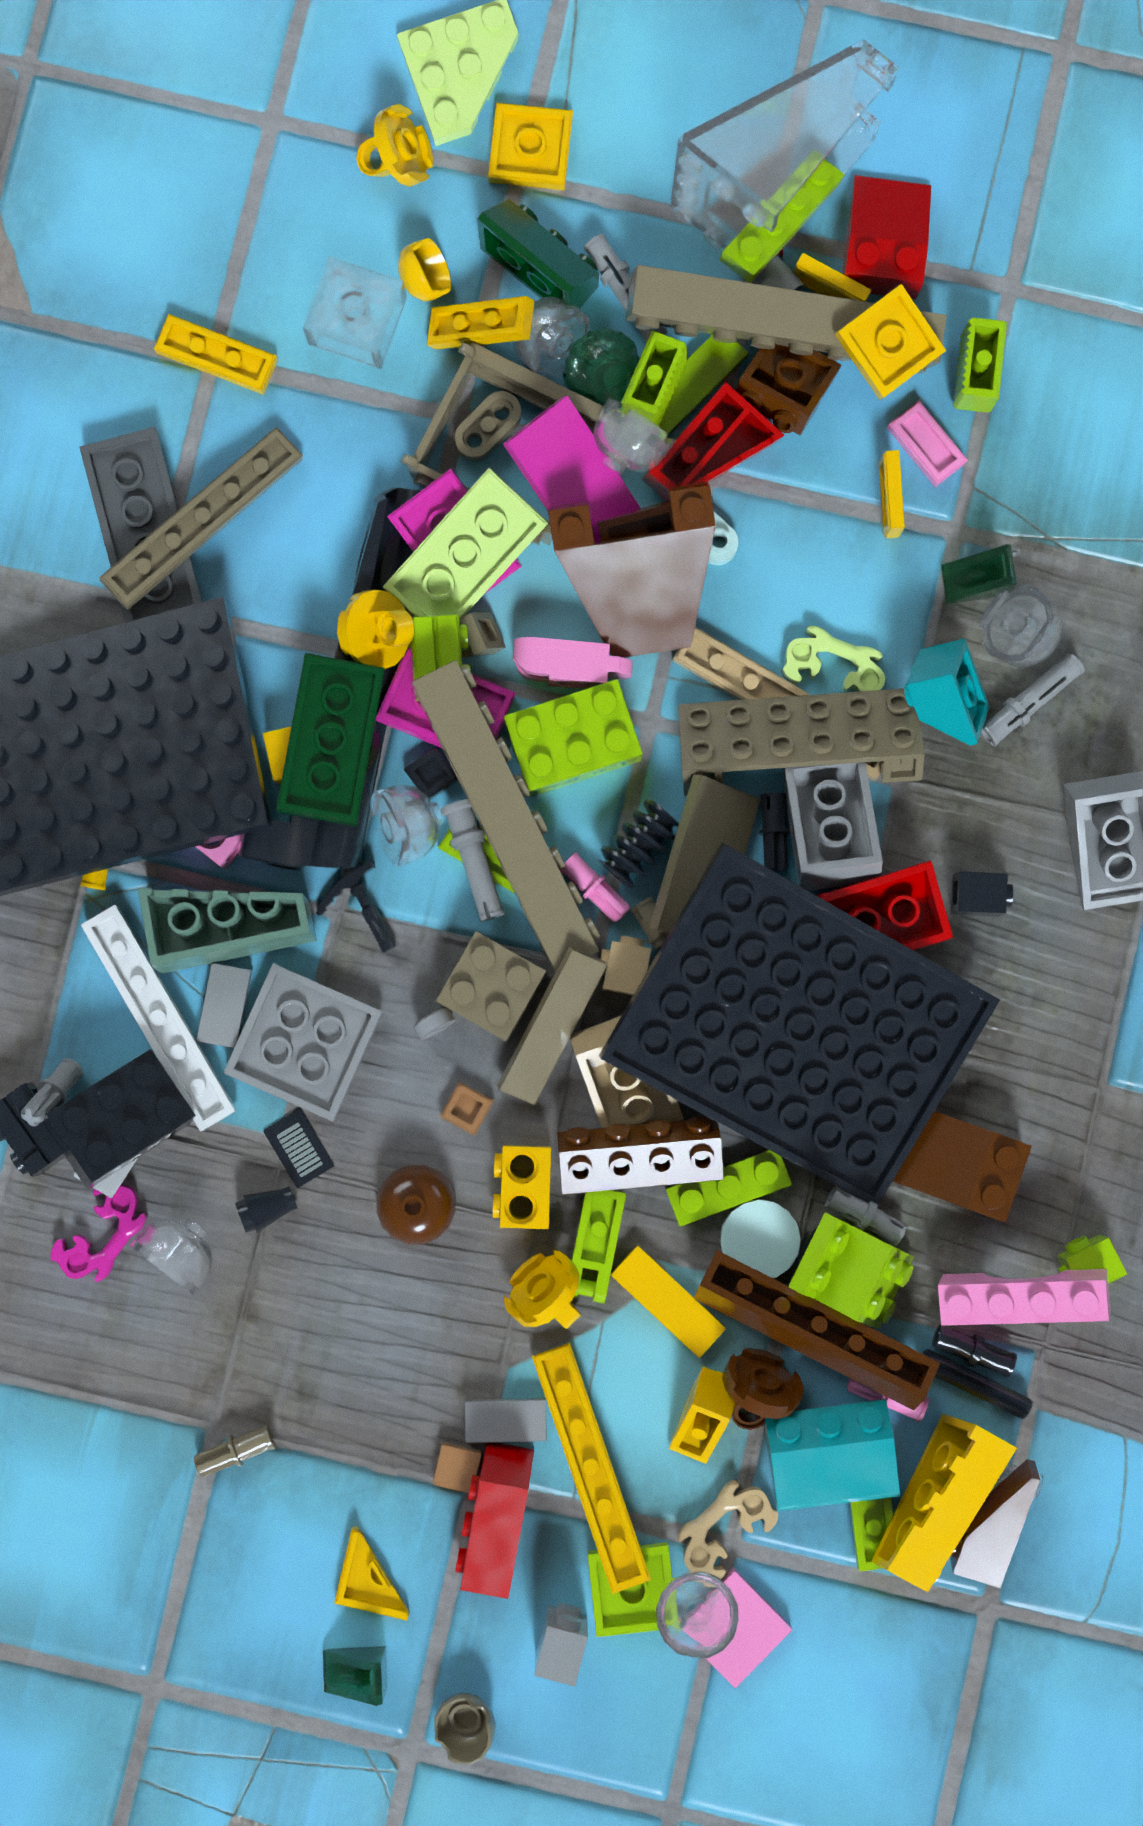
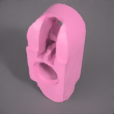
(568, 662)

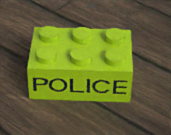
(573, 738)

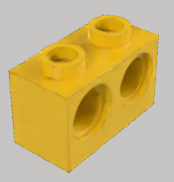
(534, 1187)

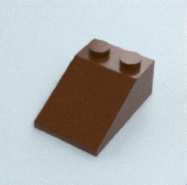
(965, 1166)

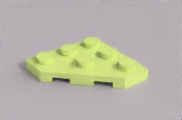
(458, 65)

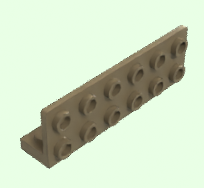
(802, 733)

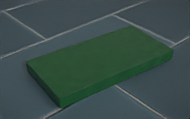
(330, 739)

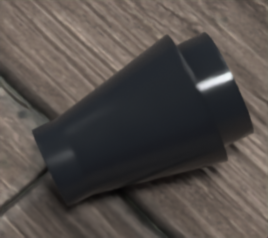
(264, 1208)

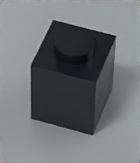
(981, 893)

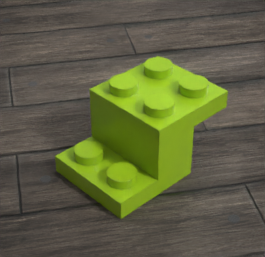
(852, 1272)

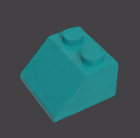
(948, 691)

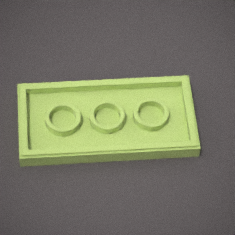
(467, 550)

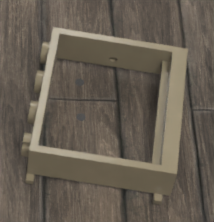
(508, 377)

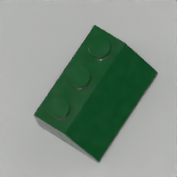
(536, 255)

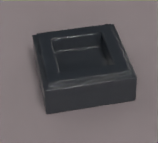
(431, 773)

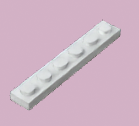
(158, 1016)

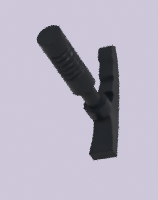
(368, 911)

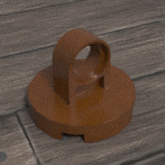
(761, 1387)

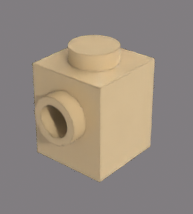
(626, 965)

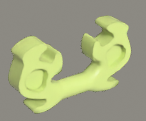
(802, 656)

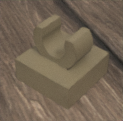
(482, 634)

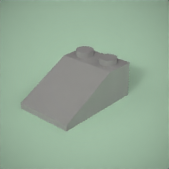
(1107, 838)

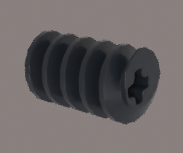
(639, 843)

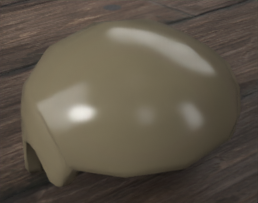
(464, 1728)

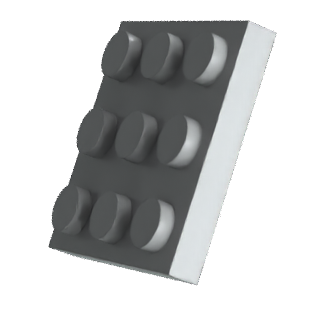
(303, 1042)

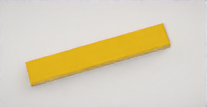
(591, 1468)

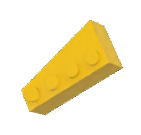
(941, 1500)

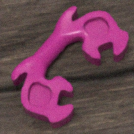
(79, 1260)

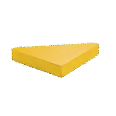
(366, 1583)

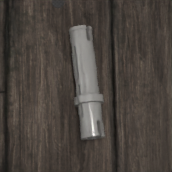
(600, 252)
(1019, 709)

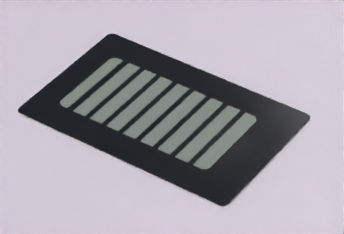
(298, 1148)

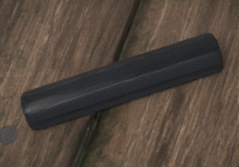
(981, 1386)

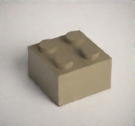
(491, 986)

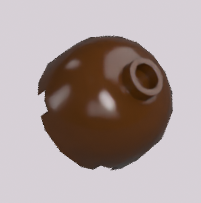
(416, 1204)

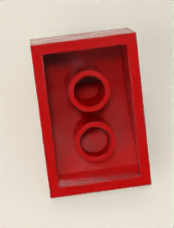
(887, 235)

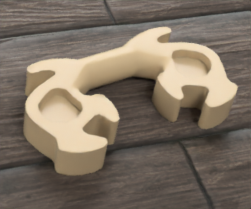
(752, 1506)

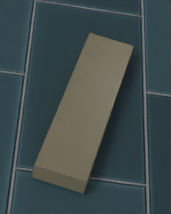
(552, 1025)

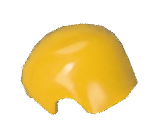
(424, 270)

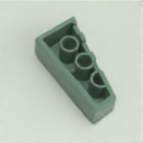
(217, 926)

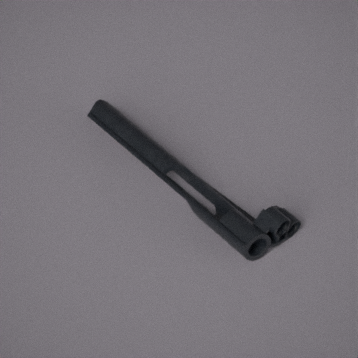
(318, 841)

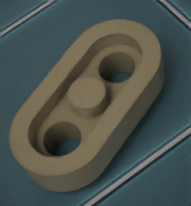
(487, 427)

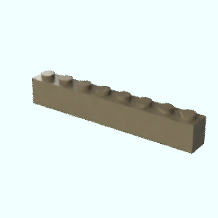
(747, 312)
(503, 812)

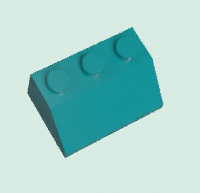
(832, 1455)

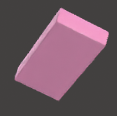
(927, 443)

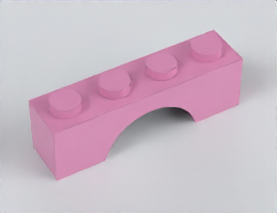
(1048, 1299)

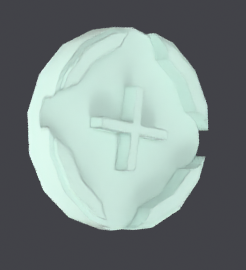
(761, 1237)

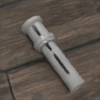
(468, 841)

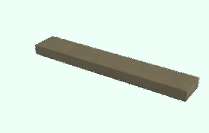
(201, 518)

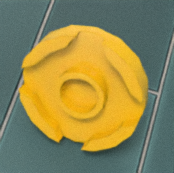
(401, 146)
(375, 629)
(544, 1291)

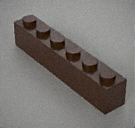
(817, 1331)

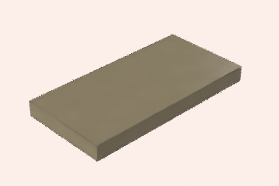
(710, 816)

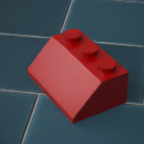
(899, 904)

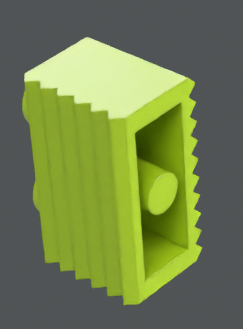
(980, 365)
(655, 377)

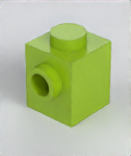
(1092, 1254)

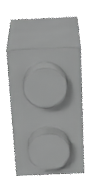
(561, 1644)

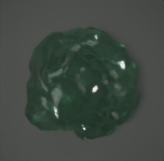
(601, 365)

